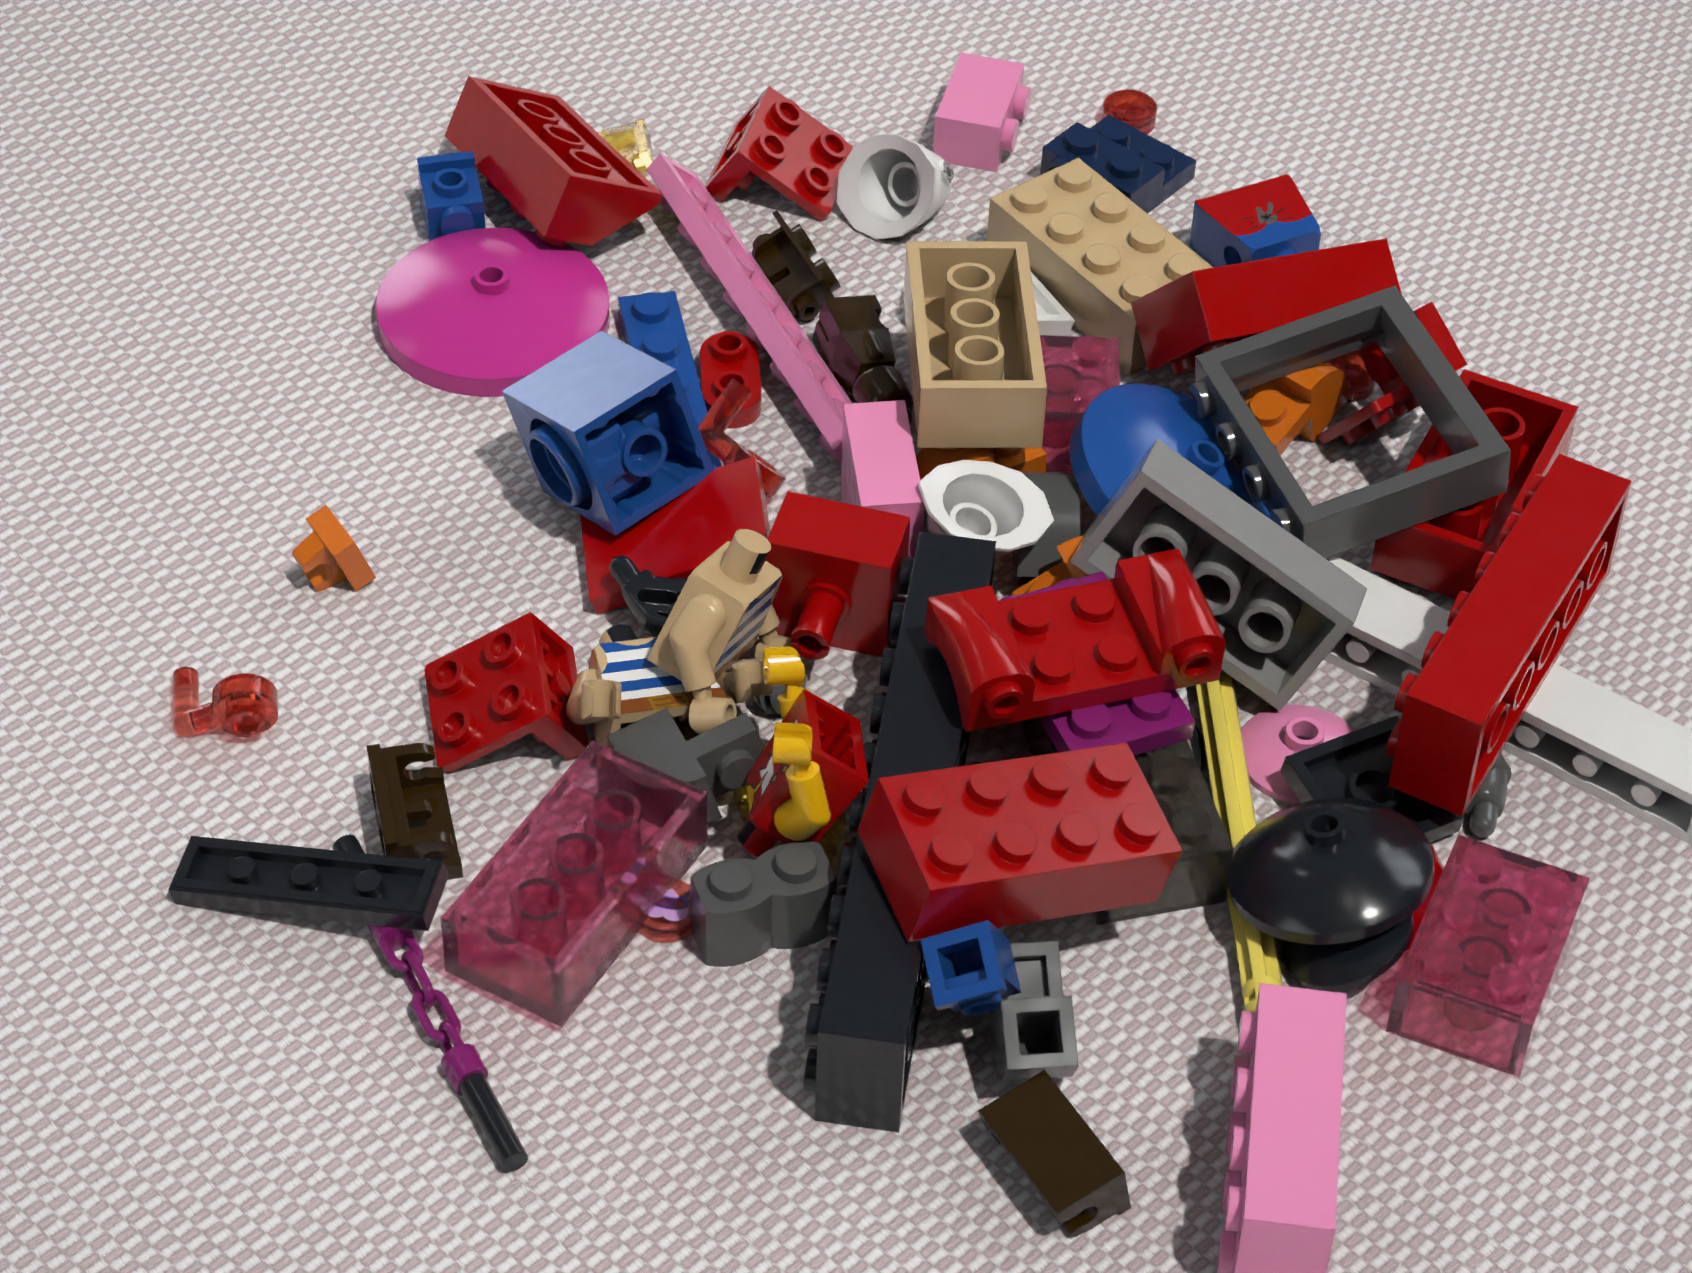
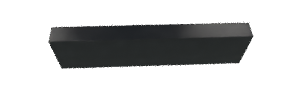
(309, 883)

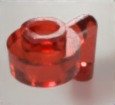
(726, 448)
(239, 704)

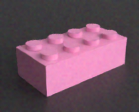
(1287, 1138)

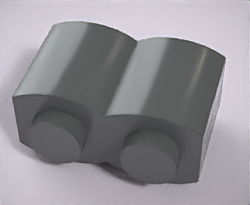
(761, 903)

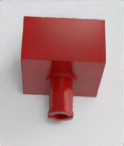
(837, 574)

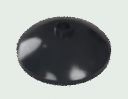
(1330, 871)

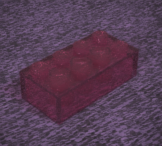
(574, 883)

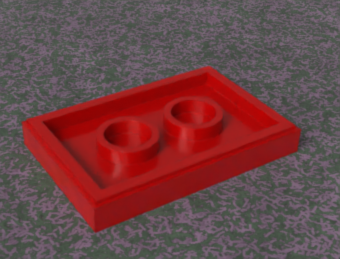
(678, 533)

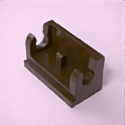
(412, 806)
(1058, 1154)

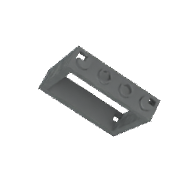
(1353, 519)

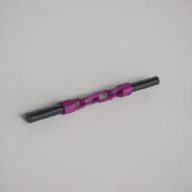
(460, 1063)

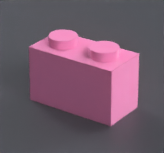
(981, 112)

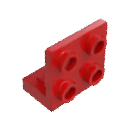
(785, 151)
(1397, 397)
(501, 691)

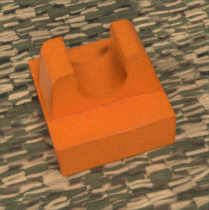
(331, 554)

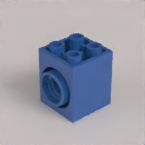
(609, 431)

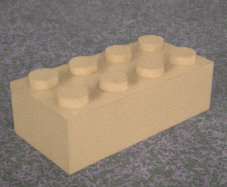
(1091, 250)
(974, 345)

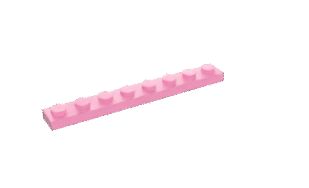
(754, 297)

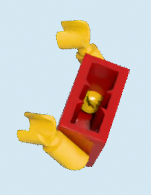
(807, 767)

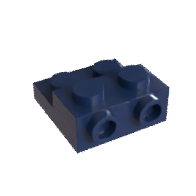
(1125, 158)

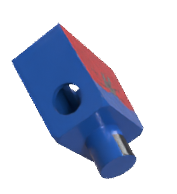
(1254, 223)

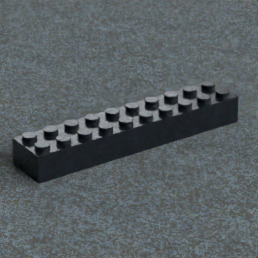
(871, 972)

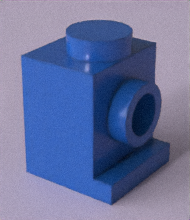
(450, 194)
(970, 968)

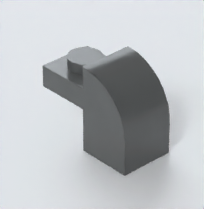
(1064, 502)
(711, 761)
(1036, 1026)

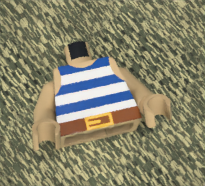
(718, 622)
(628, 687)

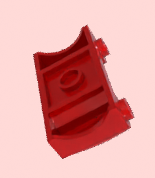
(1077, 643)

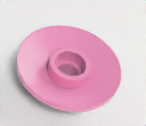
(1277, 734)

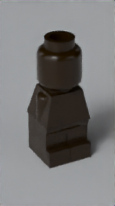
(860, 350)

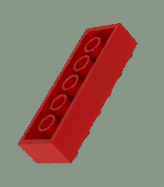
(1505, 634)

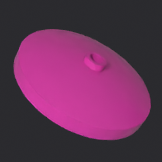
(487, 308)

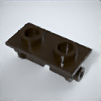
(787, 253)

